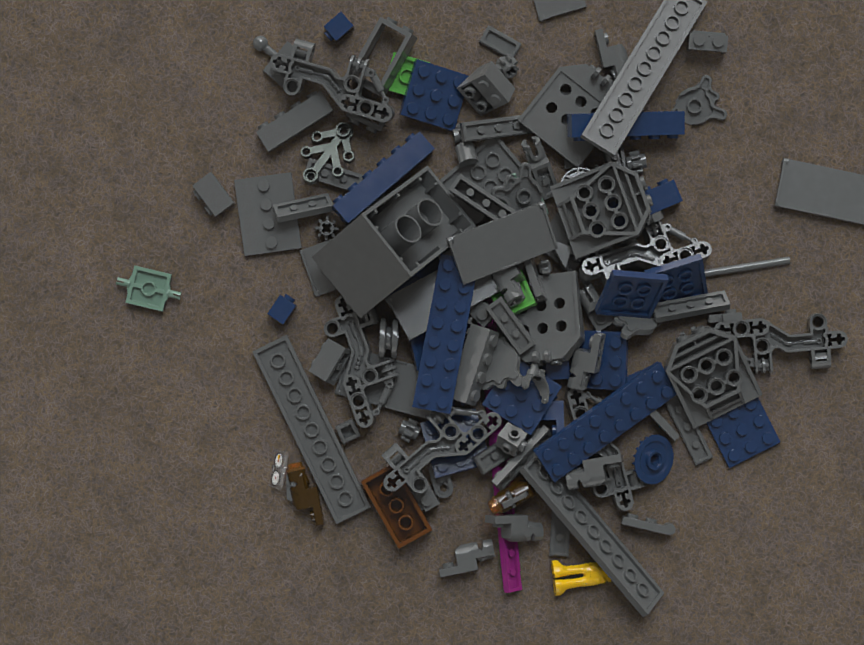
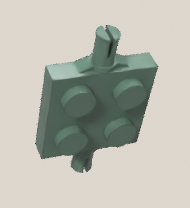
(148, 288)

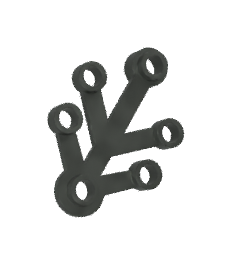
(329, 150)

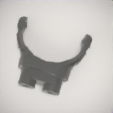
(538, 377)

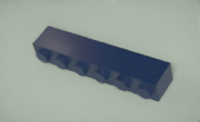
(648, 123)
(383, 178)
(662, 196)

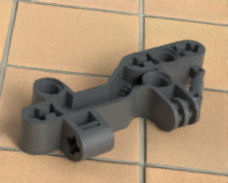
(302, 69)
(641, 255)
(814, 341)
(359, 362)
(444, 446)
(618, 478)

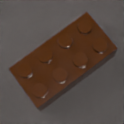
(396, 508)

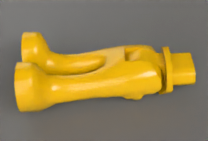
(592, 575)

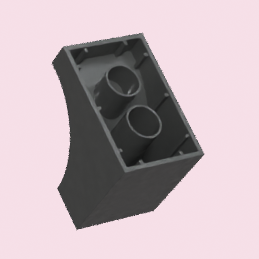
(392, 241)

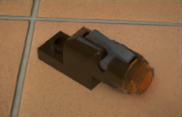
(301, 494)
(512, 496)

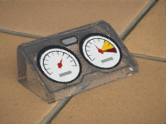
(279, 469)

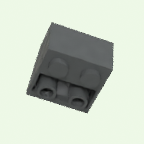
(486, 88)

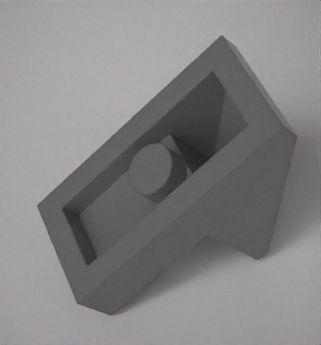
(563, 253)

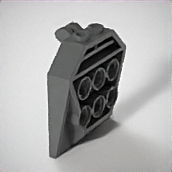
(584, 83)
(626, 188)
(554, 345)
(689, 353)

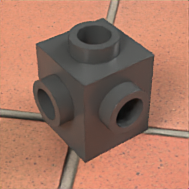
(511, 439)

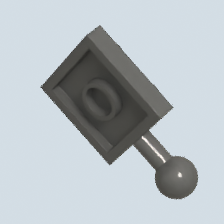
(261, 44)

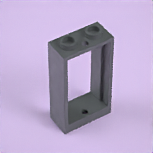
(397, 61)

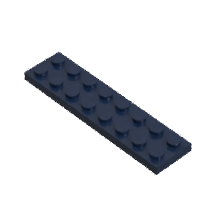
(443, 339)
(605, 421)

